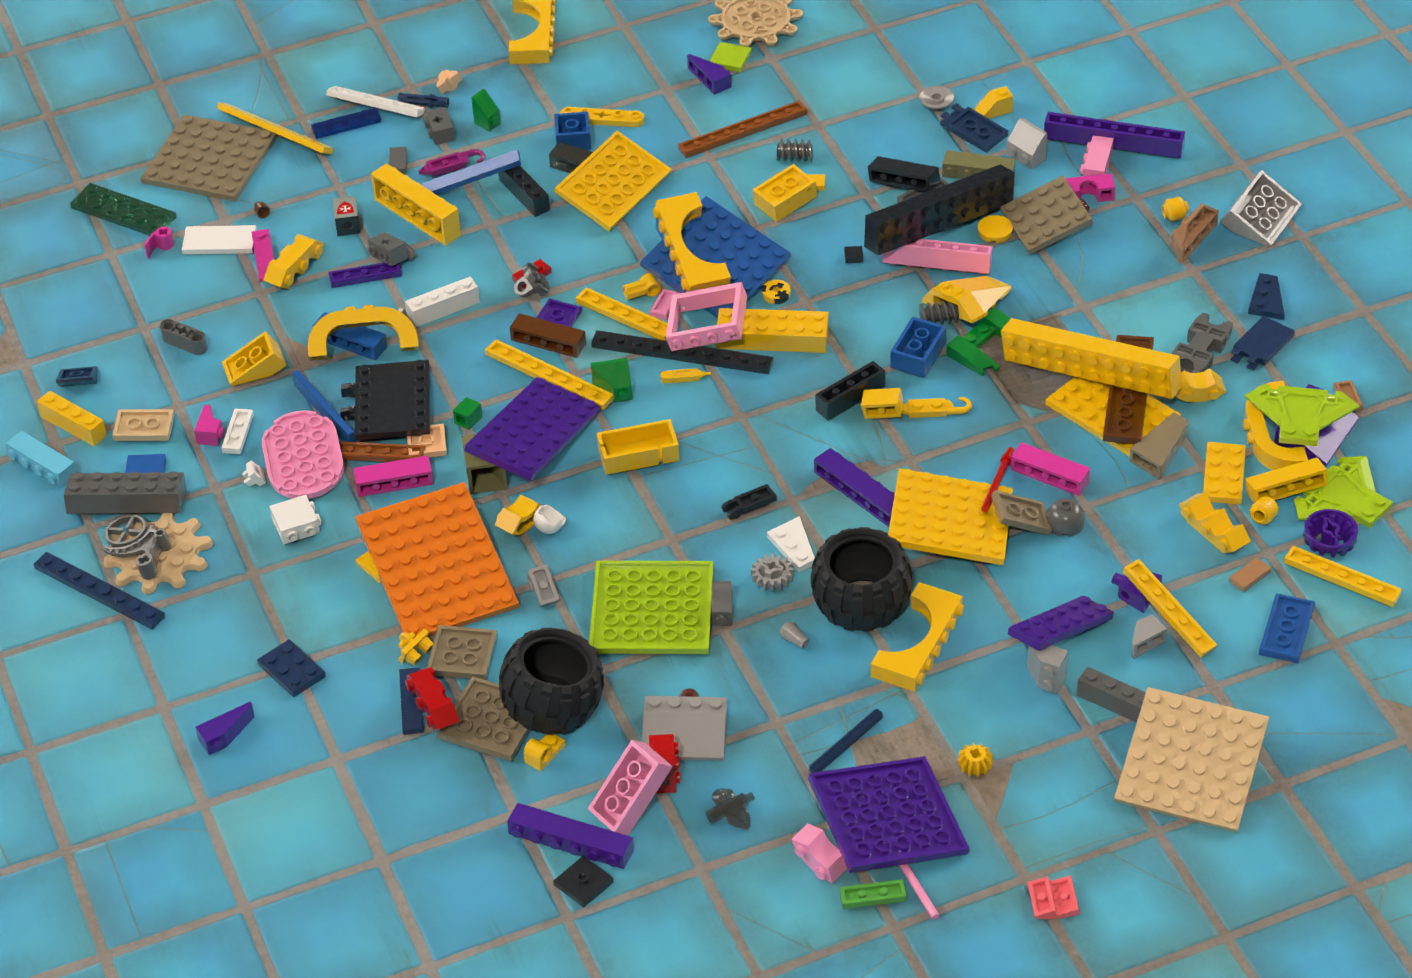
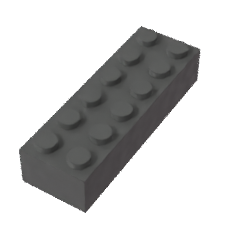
(125, 492)

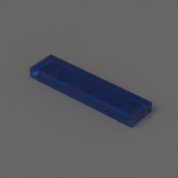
(345, 123)

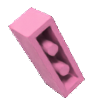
(1098, 156)

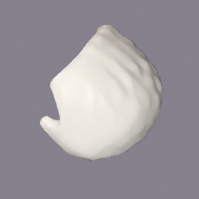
(548, 519)

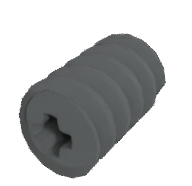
(794, 150)
(938, 312)

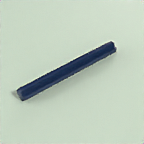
(846, 741)

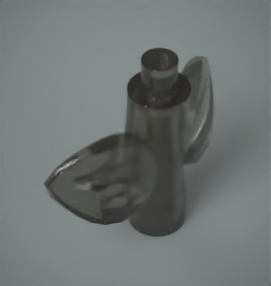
(731, 808)

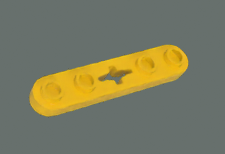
(610, 117)

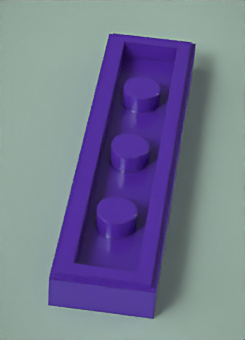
(364, 274)

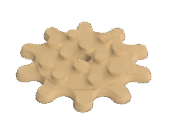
(755, 20)
(172, 562)

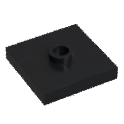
(583, 881)

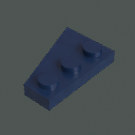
(1267, 298)

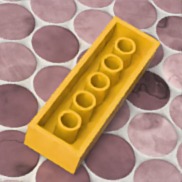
(416, 204)
(779, 330)

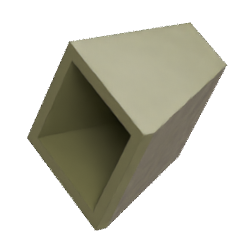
(481, 474)

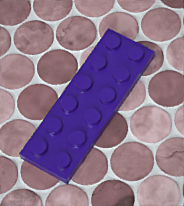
(1060, 622)

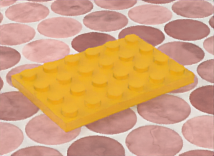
(612, 180)
(1086, 405)

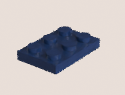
(291, 668)

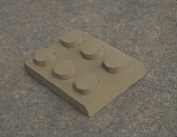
(1021, 512)

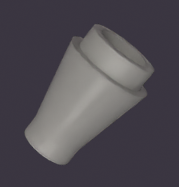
(791, 633)

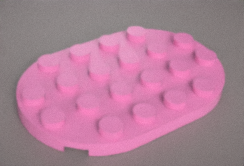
(302, 455)

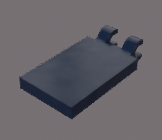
(973, 127)
(1262, 342)

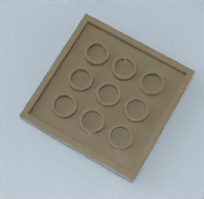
(1046, 215)
(484, 722)

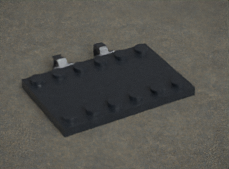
(389, 400)

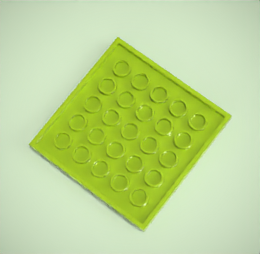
(652, 607)

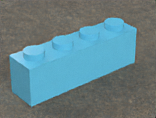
(40, 459)

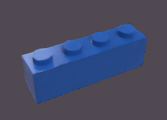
(359, 340)

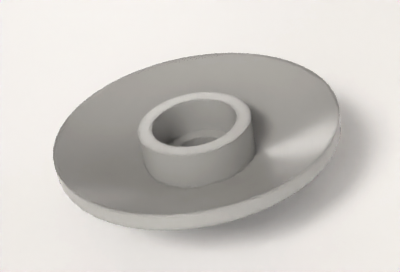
(936, 97)

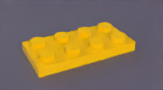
(1224, 472)

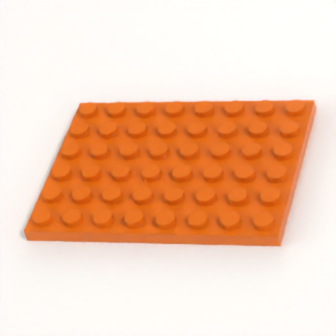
(436, 561)

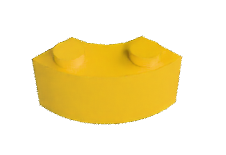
(1200, 386)
(518, 517)

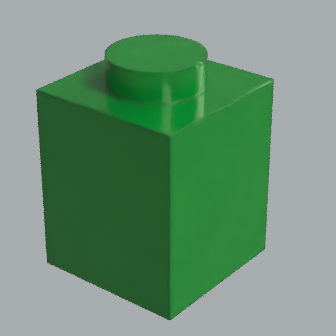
(467, 413)

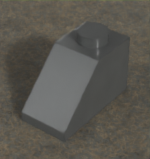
(722, 603)

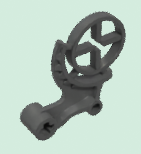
(147, 541)

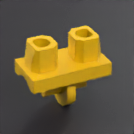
(409, 652)

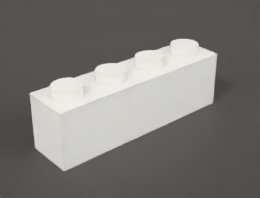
(442, 301)

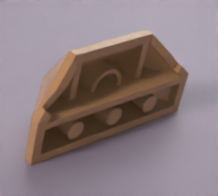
(1193, 231)

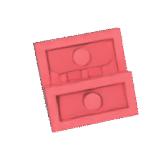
(1053, 898)

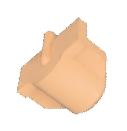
(448, 80)

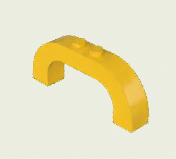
(361, 317)
(1263, 447)

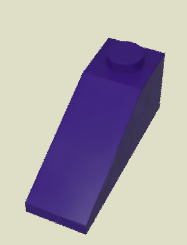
(712, 75)
(223, 729)

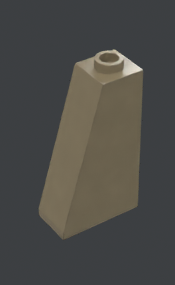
(1160, 445)

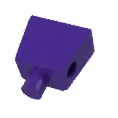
(1130, 593)

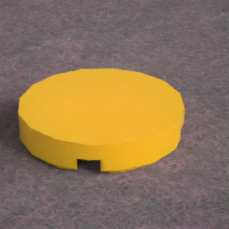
(995, 228)

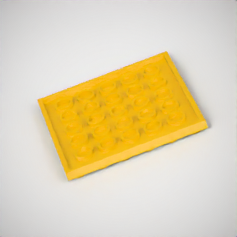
(946, 517)

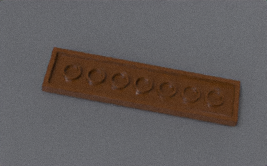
(1125, 406)

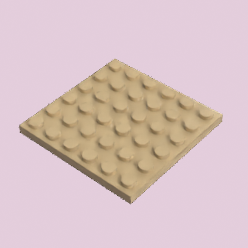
(1192, 759)

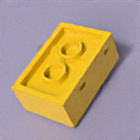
(784, 192)

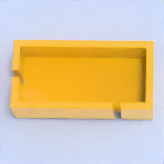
(638, 446)

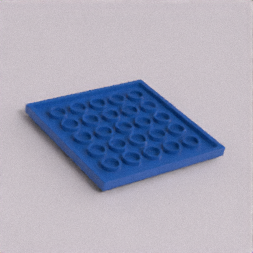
(726, 239)

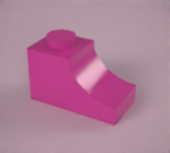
(208, 429)

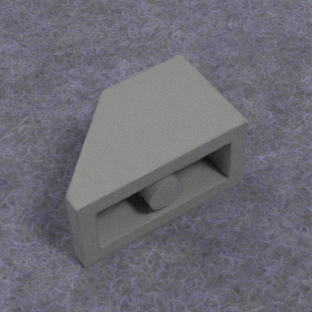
(1147, 635)

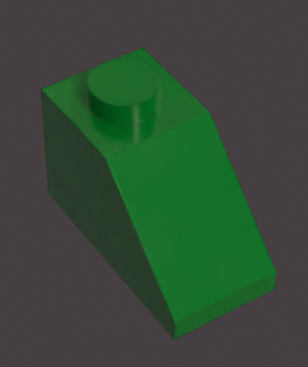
(485, 111)

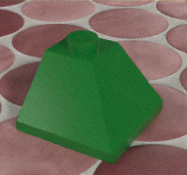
(613, 377)

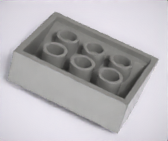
(1261, 210)
(695, 721)

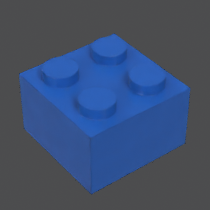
(573, 129)

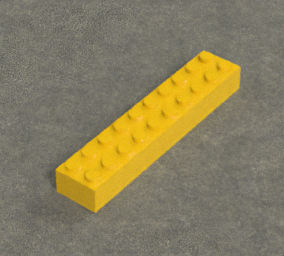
(1092, 358)

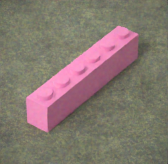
(942, 255)

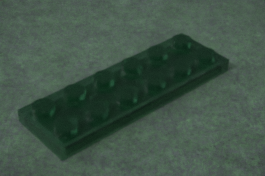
(122, 209)

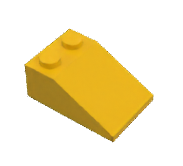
(254, 361)

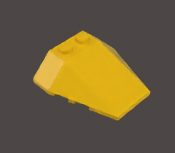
(971, 295)

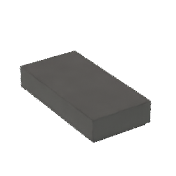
(398, 158)

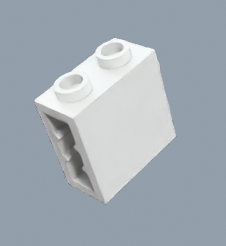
(295, 519)

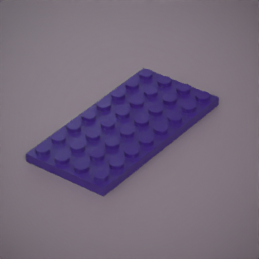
(533, 428)

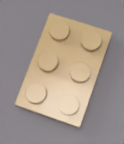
(143, 425)

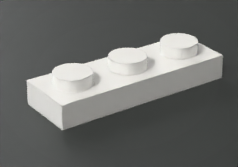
(237, 431)

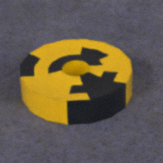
(776, 291)

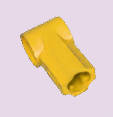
(646, 285)

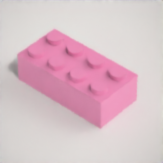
(630, 787)

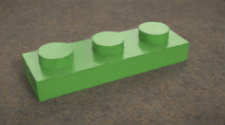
(873, 894)

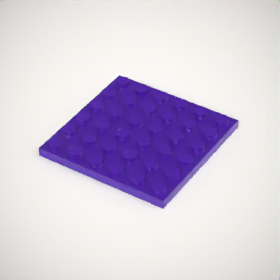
(888, 814)

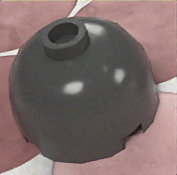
(1066, 517)

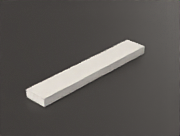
(375, 101)

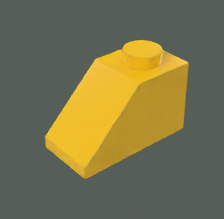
(996, 103)

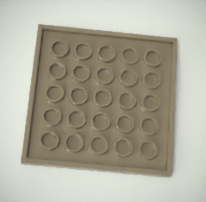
(209, 158)

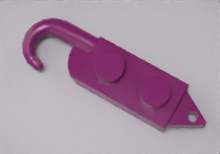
(450, 162)

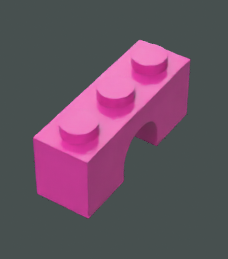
(1100, 186)

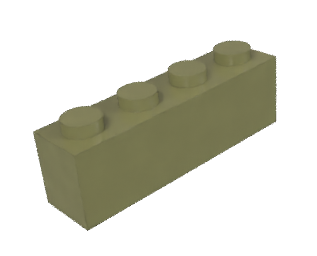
(962, 164)

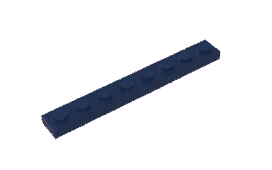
(99, 590)

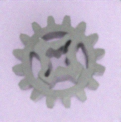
(772, 572)

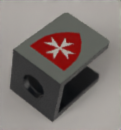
(346, 216)

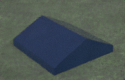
(77, 376)

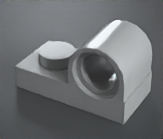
(543, 586)

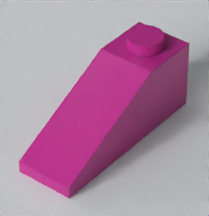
(262, 250)

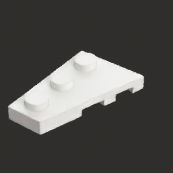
(793, 543)

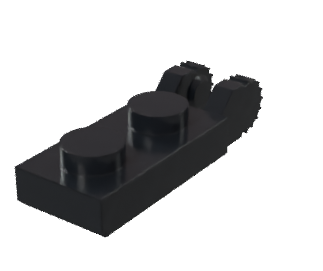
(749, 501)

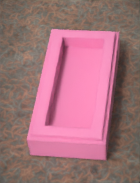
(662, 305)

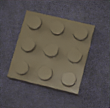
(462, 652)

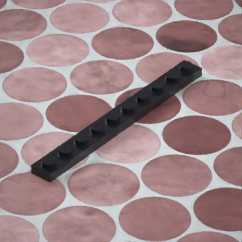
(698, 355)

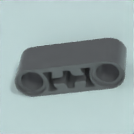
(183, 337)

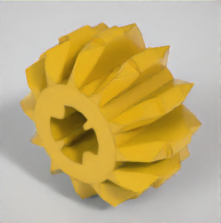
(975, 759)

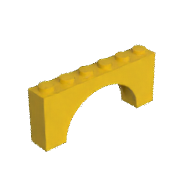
(538, 45)
(695, 273)
(909, 666)

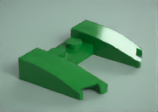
(966, 348)

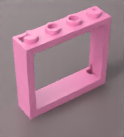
(701, 299)

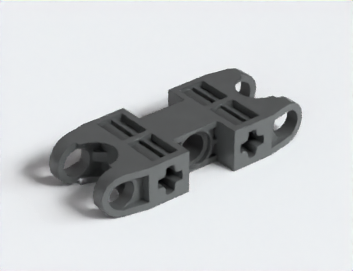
(1202, 340)

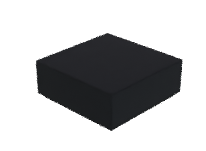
(853, 254)

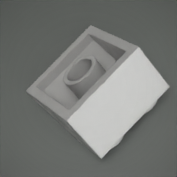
(1027, 144)
(1048, 667)

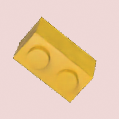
(882, 403)

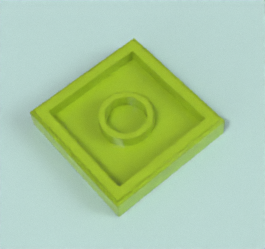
(731, 56)

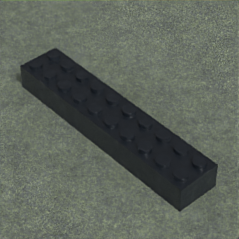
(938, 209)

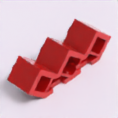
(432, 698)

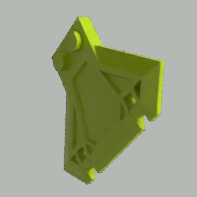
(1301, 410)
(1347, 492)

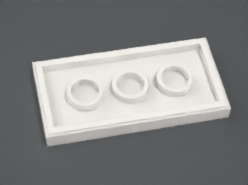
(218, 239)

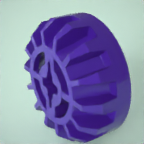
(1331, 525)

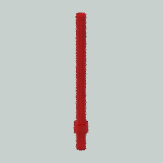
(1005, 462)

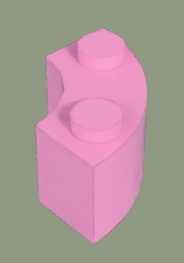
(819, 853)

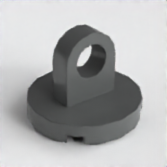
(533, 280)

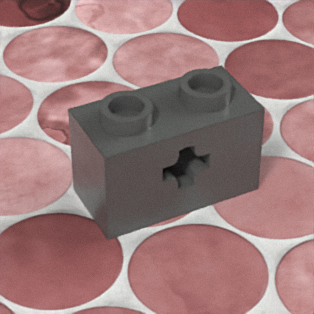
(439, 126)
(387, 248)

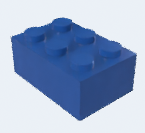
(918, 347)

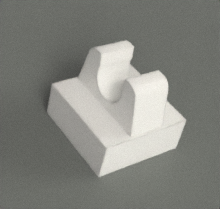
(254, 474)

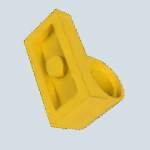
(541, 752)

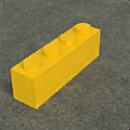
(72, 418)
(1287, 480)

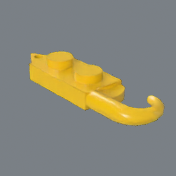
(934, 407)

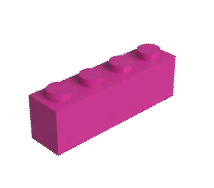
(1050, 469)
(393, 476)

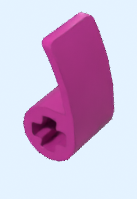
(160, 238)

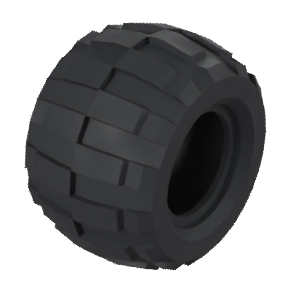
(861, 556)
(553, 658)

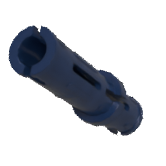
(428, 100)

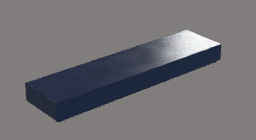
(411, 716)

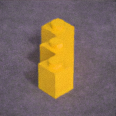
(293, 259)
(1213, 523)

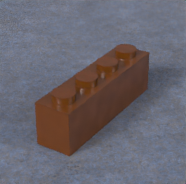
(548, 335)

